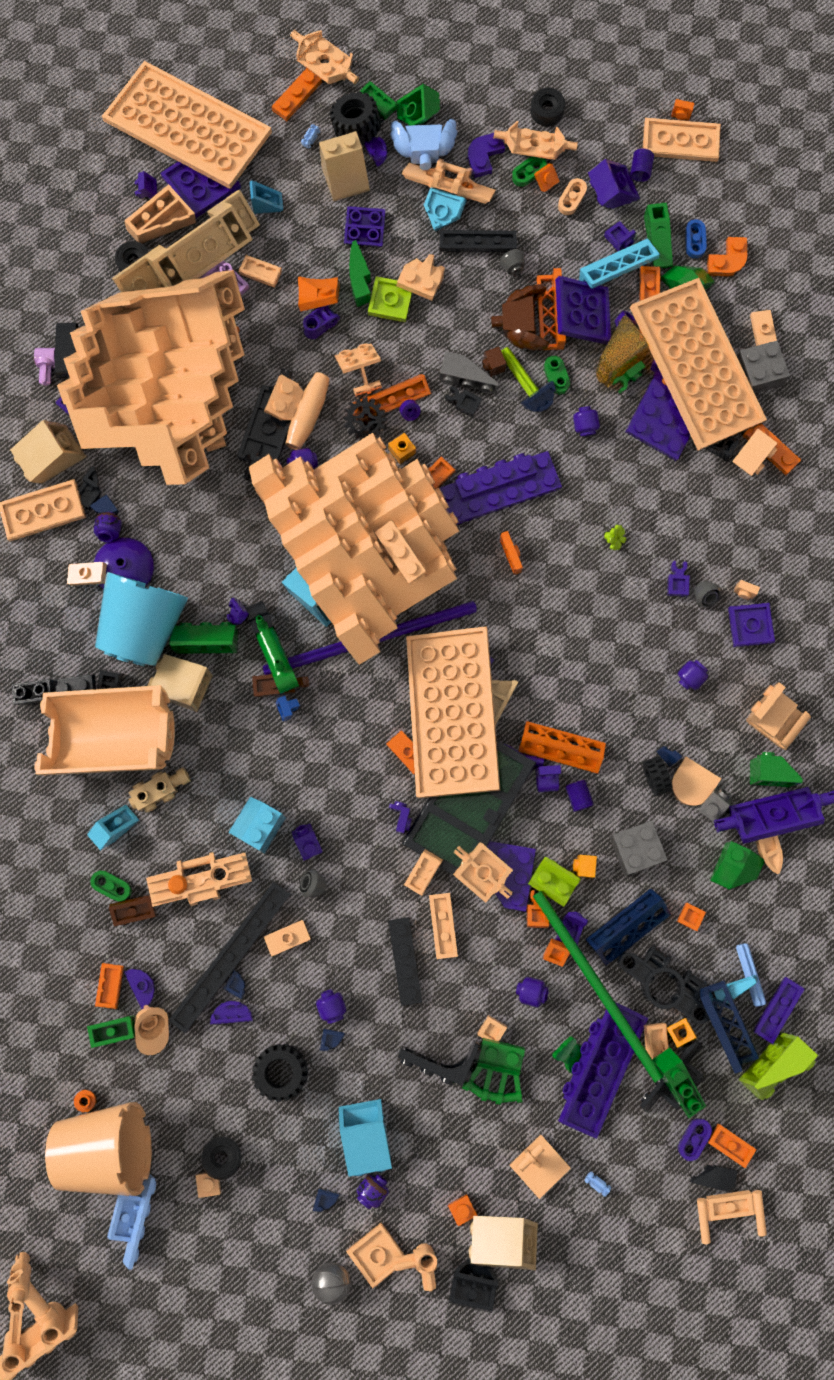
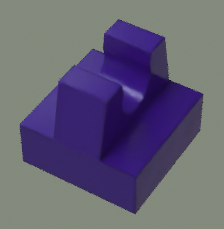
(146, 185)

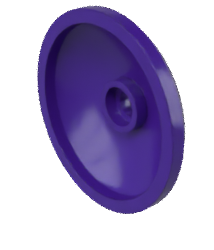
(136, 557)

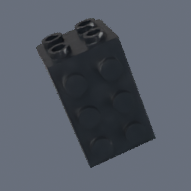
(448, 1074)

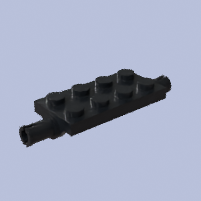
(264, 432)

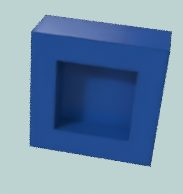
(286, 707)

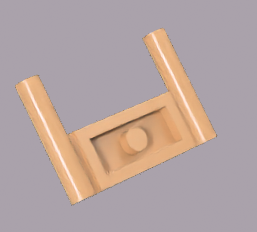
(730, 1206)

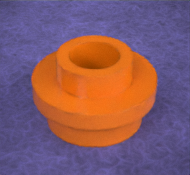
(91, 1100)

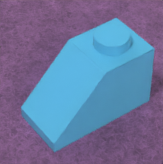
(112, 827)

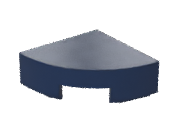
(104, 505)
(669, 756)
(235, 985)
(330, 1039)
(325, 1199)

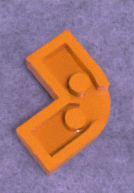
(731, 262)

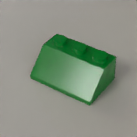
(204, 638)

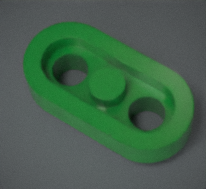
(527, 170)
(557, 373)
(111, 886)

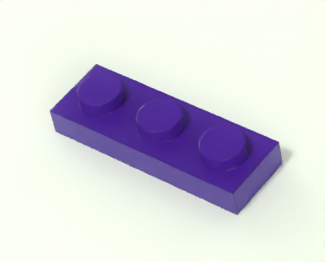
(778, 1010)

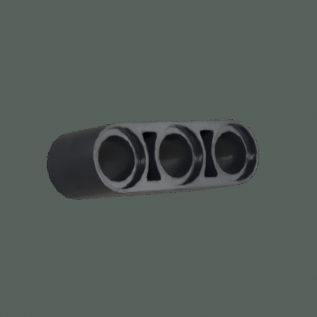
(63, 347)

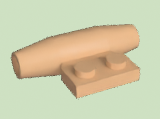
(299, 406)

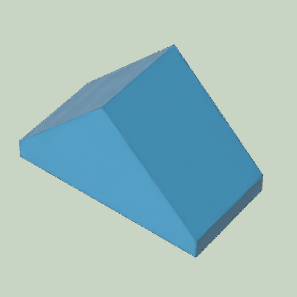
(265, 199)

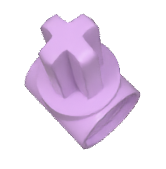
(45, 360)

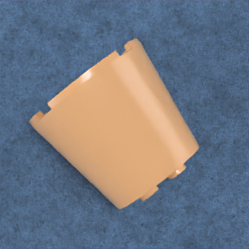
(100, 1152)

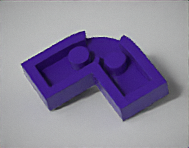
(479, 152)

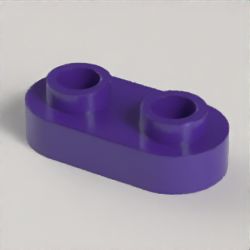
(695, 1139)

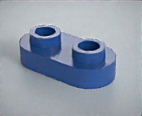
(695, 240)

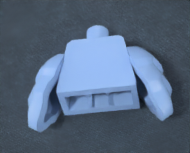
(423, 142)

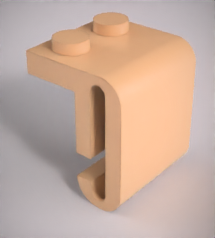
(777, 717)

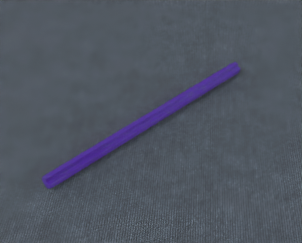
(403, 628)

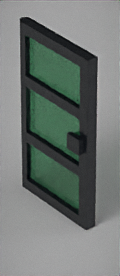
(471, 817)

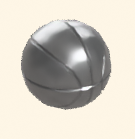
(331, 1283)

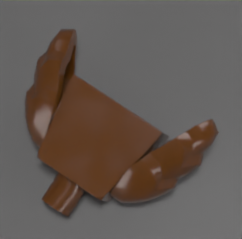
(519, 318)

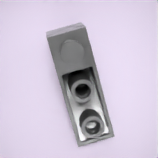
(461, 371)

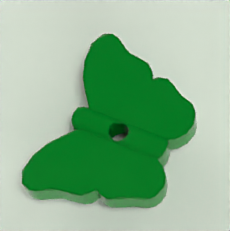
(568, 1053)

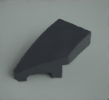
(90, 488)

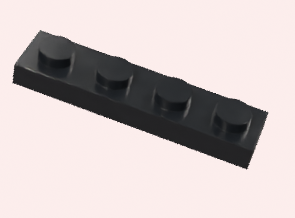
(477, 240)
(405, 961)

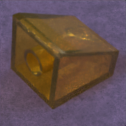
(622, 352)

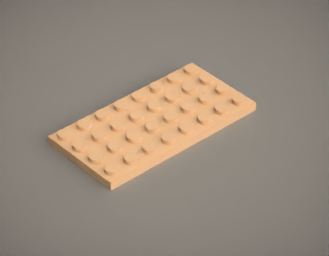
(187, 124)
(698, 363)
(452, 713)

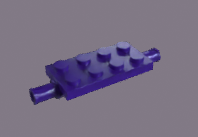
(776, 814)

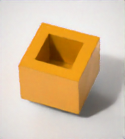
(402, 454)
(585, 866)
(675, 1029)

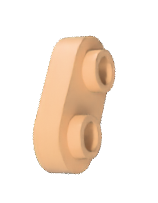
(572, 198)

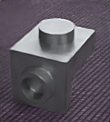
(715, 804)

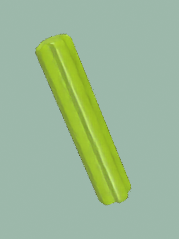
(519, 372)

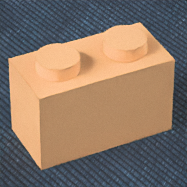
(755, 452)

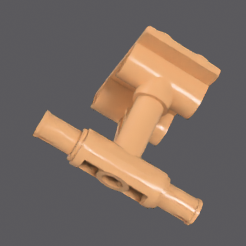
(51, 1326)

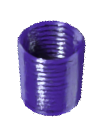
(642, 164)
(579, 795)

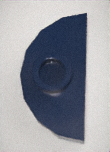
(541, 399)

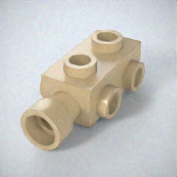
(153, 794)

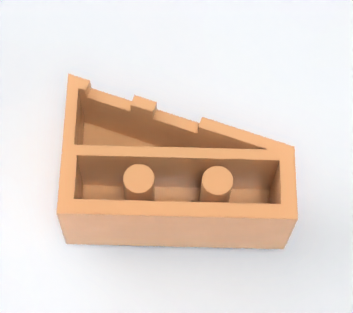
(159, 216)

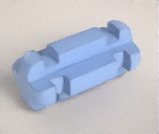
(310, 136)
(597, 1184)

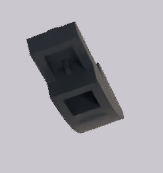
(32, 692)

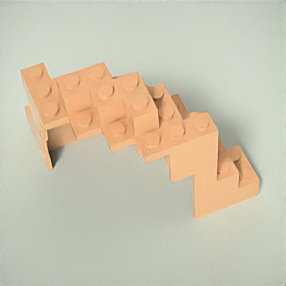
(157, 372)
(330, 530)

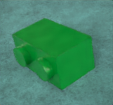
(111, 1031)

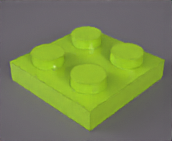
(389, 300)

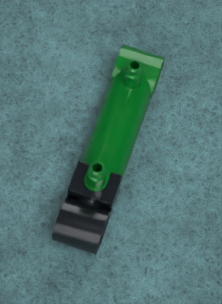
(271, 647)

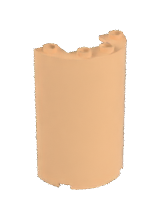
(107, 730)

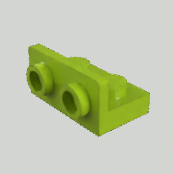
(554, 881)

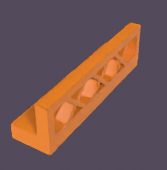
(559, 339)
(561, 749)

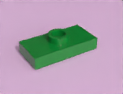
(385, 104)

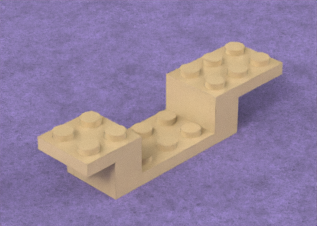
(195, 252)

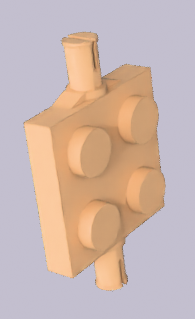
(483, 872)

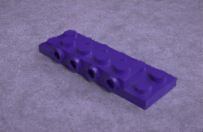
(501, 486)
(599, 1073)

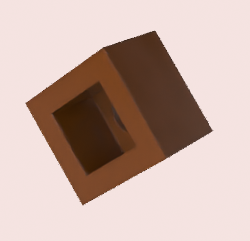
(494, 361)

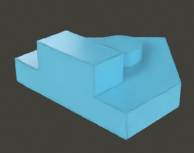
(443, 208)

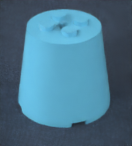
(136, 619)

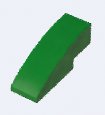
(359, 276)

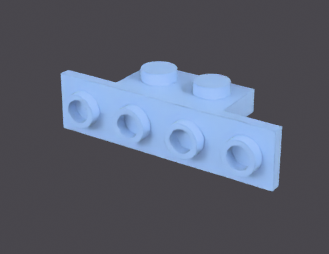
(129, 1220)

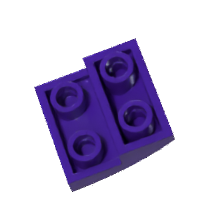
(365, 226)

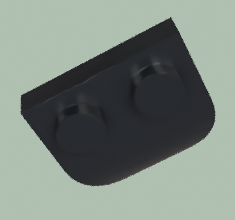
(474, 1287)

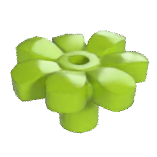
(615, 537)

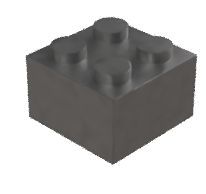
(764, 366)
(638, 848)

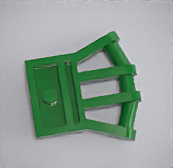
(499, 1058)

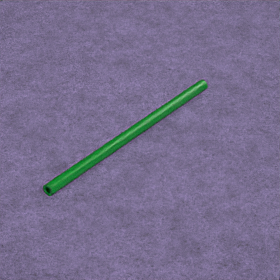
(598, 987)

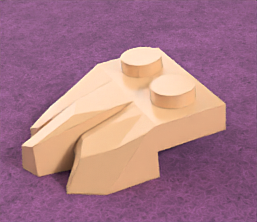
(421, 277)

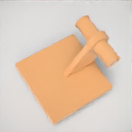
(358, 359)
(540, 1166)

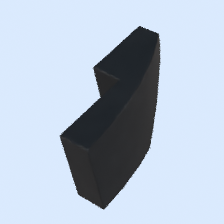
(717, 1178)

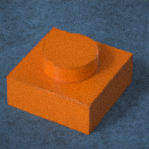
(682, 110)
(546, 177)
(691, 916)
(556, 953)
(462, 1210)

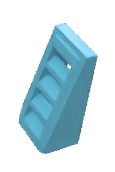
(737, 987)

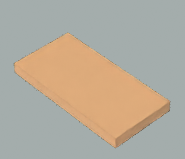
(682, 139)
(42, 510)

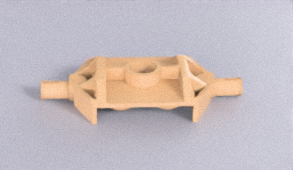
(315, 48)
(534, 142)

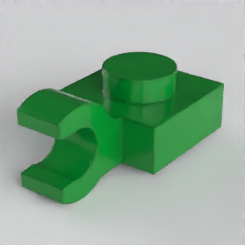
(632, 374)

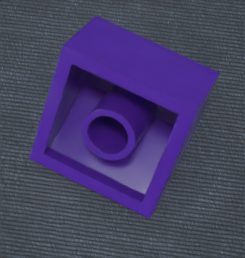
(613, 184)

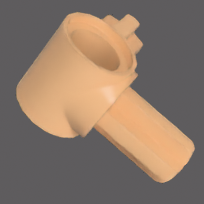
(425, 1267)

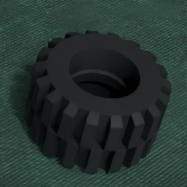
(356, 114)
(261, 1077)

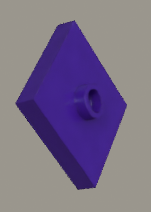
(751, 625)

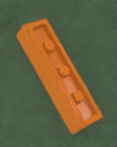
(395, 395)

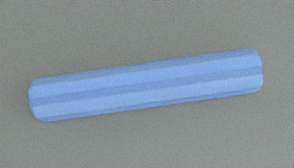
(749, 969)

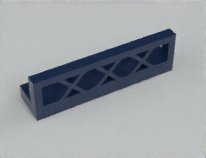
(627, 924)
(719, 1024)

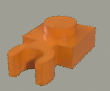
(535, 915)

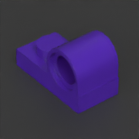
(547, 778)

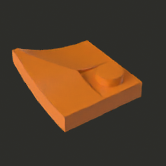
(317, 292)

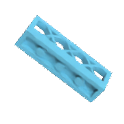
(619, 263)

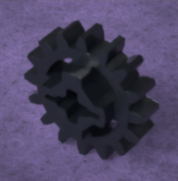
(364, 409)

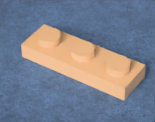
(400, 552)
(443, 926)

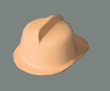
(151, 1030)

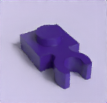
(678, 582)

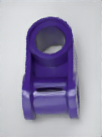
(322, 318)

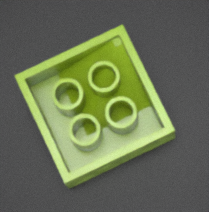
(779, 1061)

